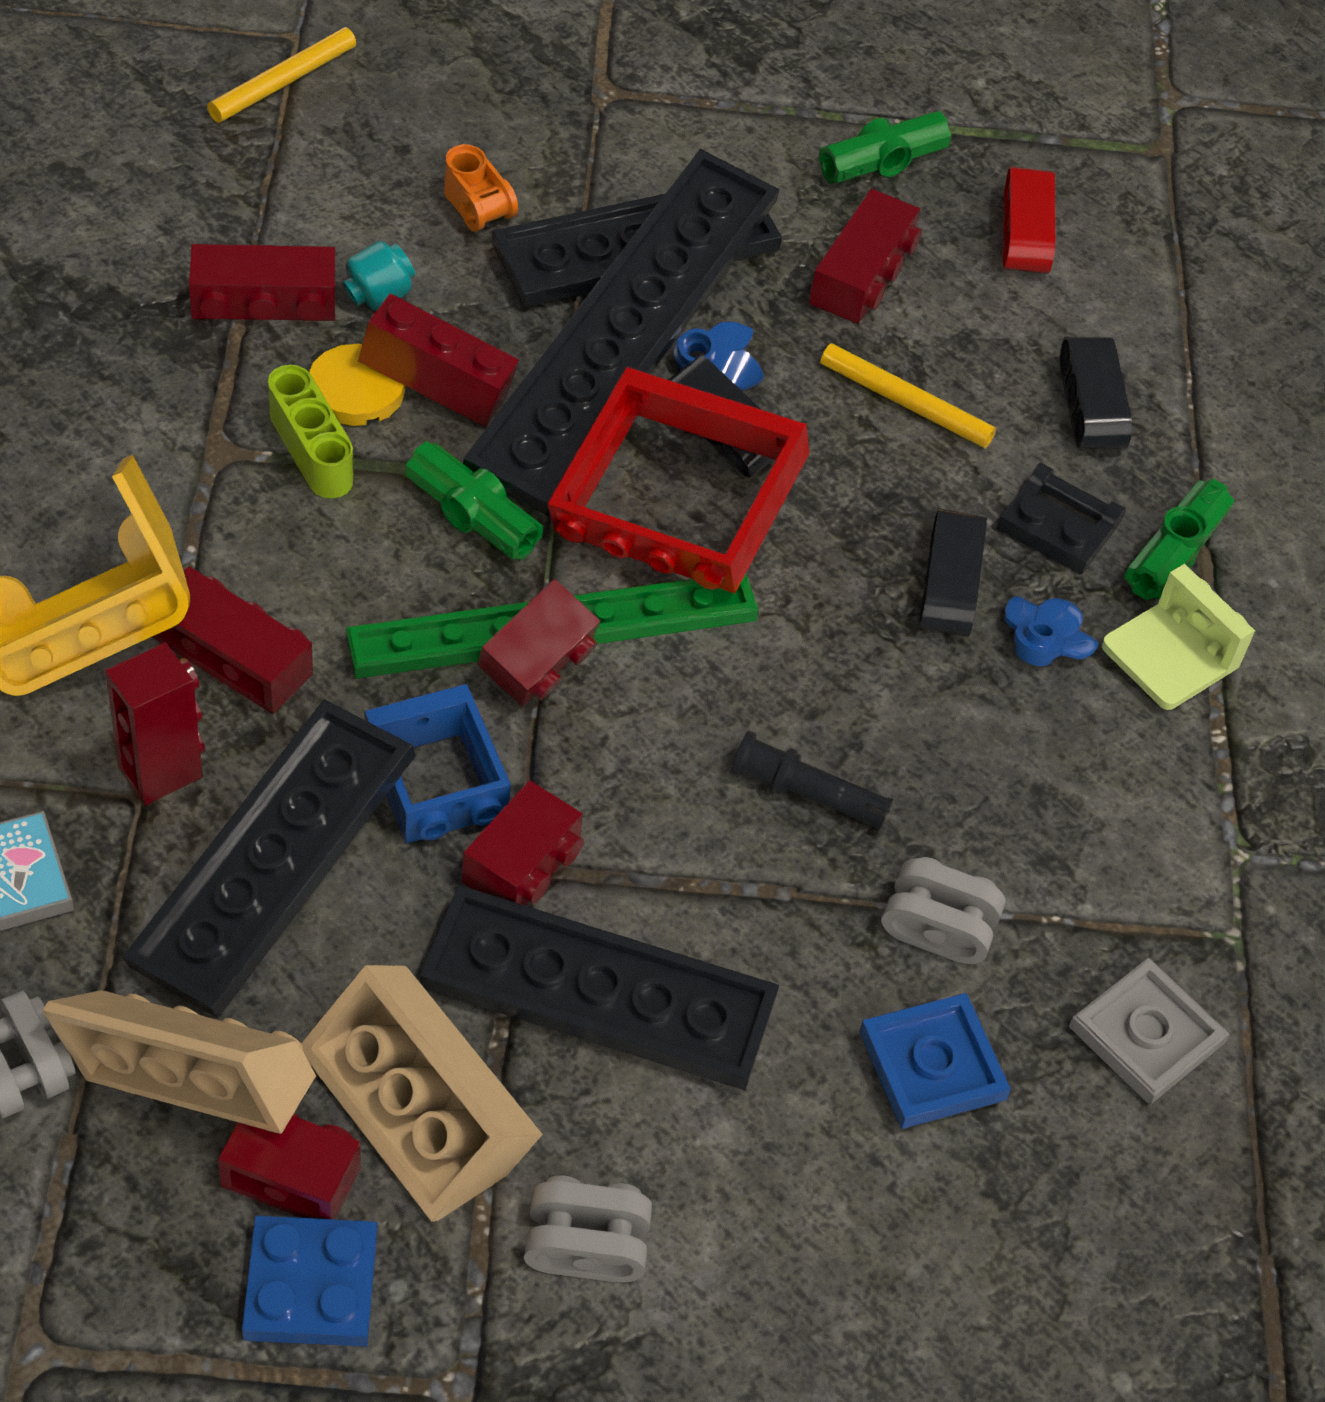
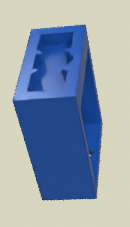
(444, 716)

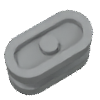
(943, 910)
(44, 1063)
(588, 1230)

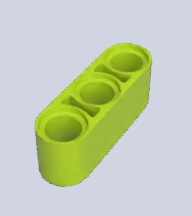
(310, 431)

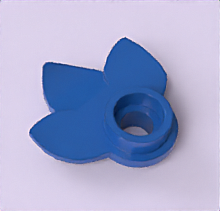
(725, 349)
(1047, 630)

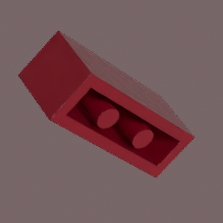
(866, 256)
(262, 282)
(437, 360)
(240, 644)
(156, 722)

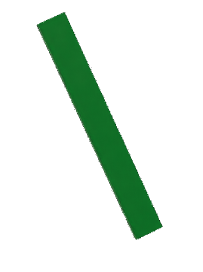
(622, 613)

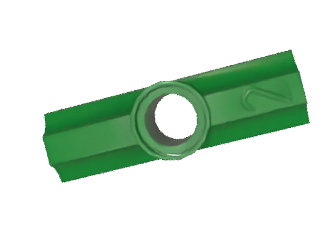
(884, 147)
(473, 500)
(1179, 537)

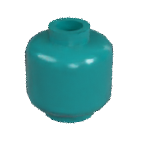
(377, 273)

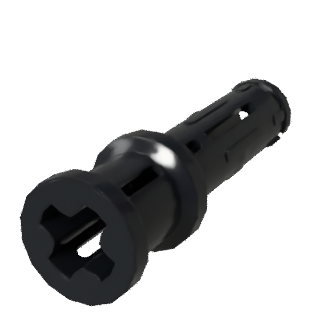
(786, 772)

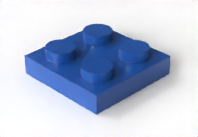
(934, 1060)
(310, 1281)

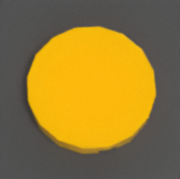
(354, 389)

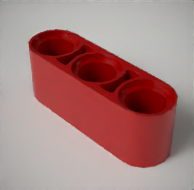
(1029, 220)

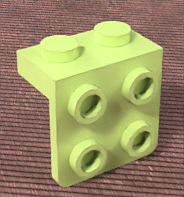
(1181, 641)

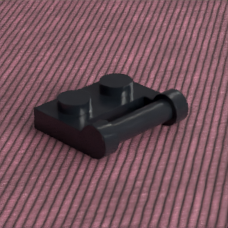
(1056, 530)

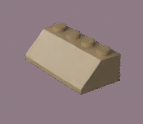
(184, 1057)
(418, 1090)

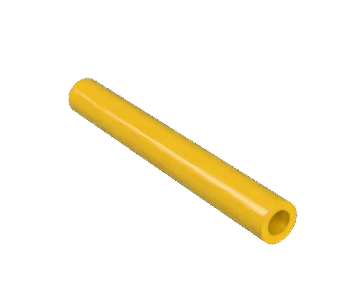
(281, 75)
(908, 395)

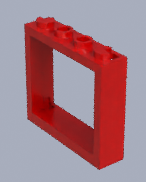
(700, 414)

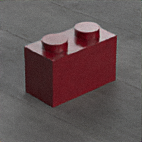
(539, 644)
(523, 846)
(296, 1171)

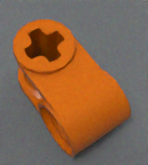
(477, 188)

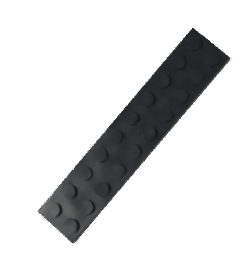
(623, 324)

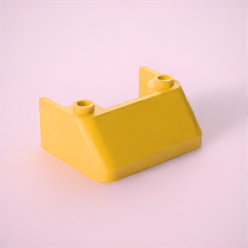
(103, 612)

